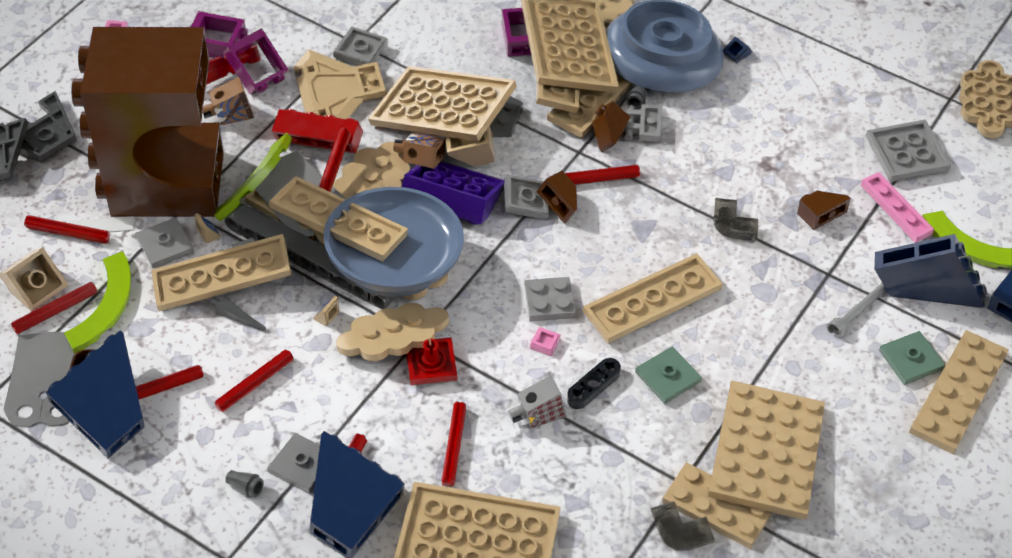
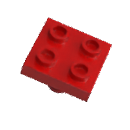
(432, 362)

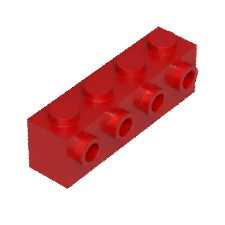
(315, 129)

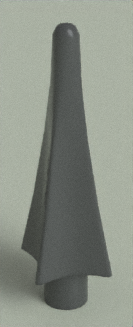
(230, 310)

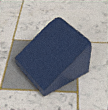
(737, 50)

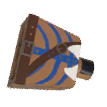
(229, 103)
(422, 149)

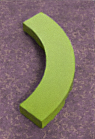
(255, 178)
(978, 251)
(110, 307)

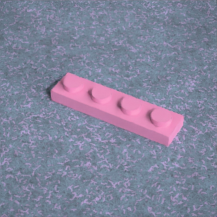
(897, 207)

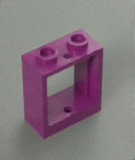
(223, 24)
(258, 37)
(514, 45)

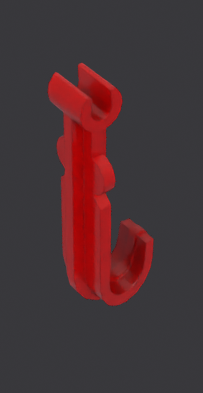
(220, 67)

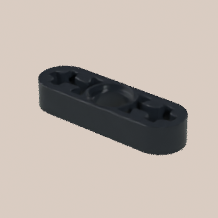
(591, 393)

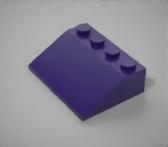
(463, 190)

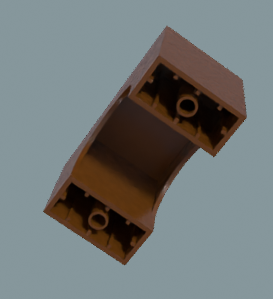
(145, 121)

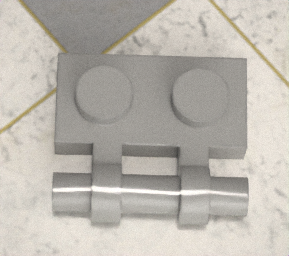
(650, 123)

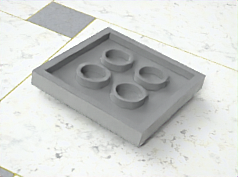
(908, 150)

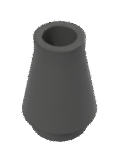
(637, 97)
(247, 483)

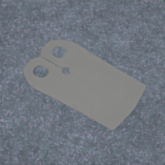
(285, 170)
(37, 364)

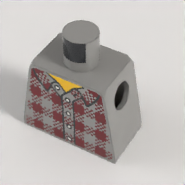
(539, 404)

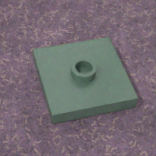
(911, 357)
(668, 375)

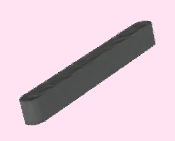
(301, 250)

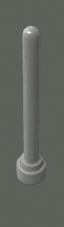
(840, 324)

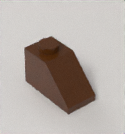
(609, 124)
(559, 195)
(822, 207)

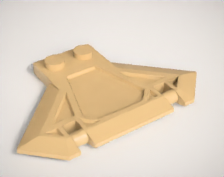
(336, 86)

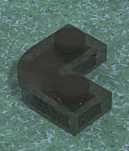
(730, 225)
(678, 535)

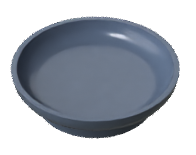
(665, 46)
(419, 260)

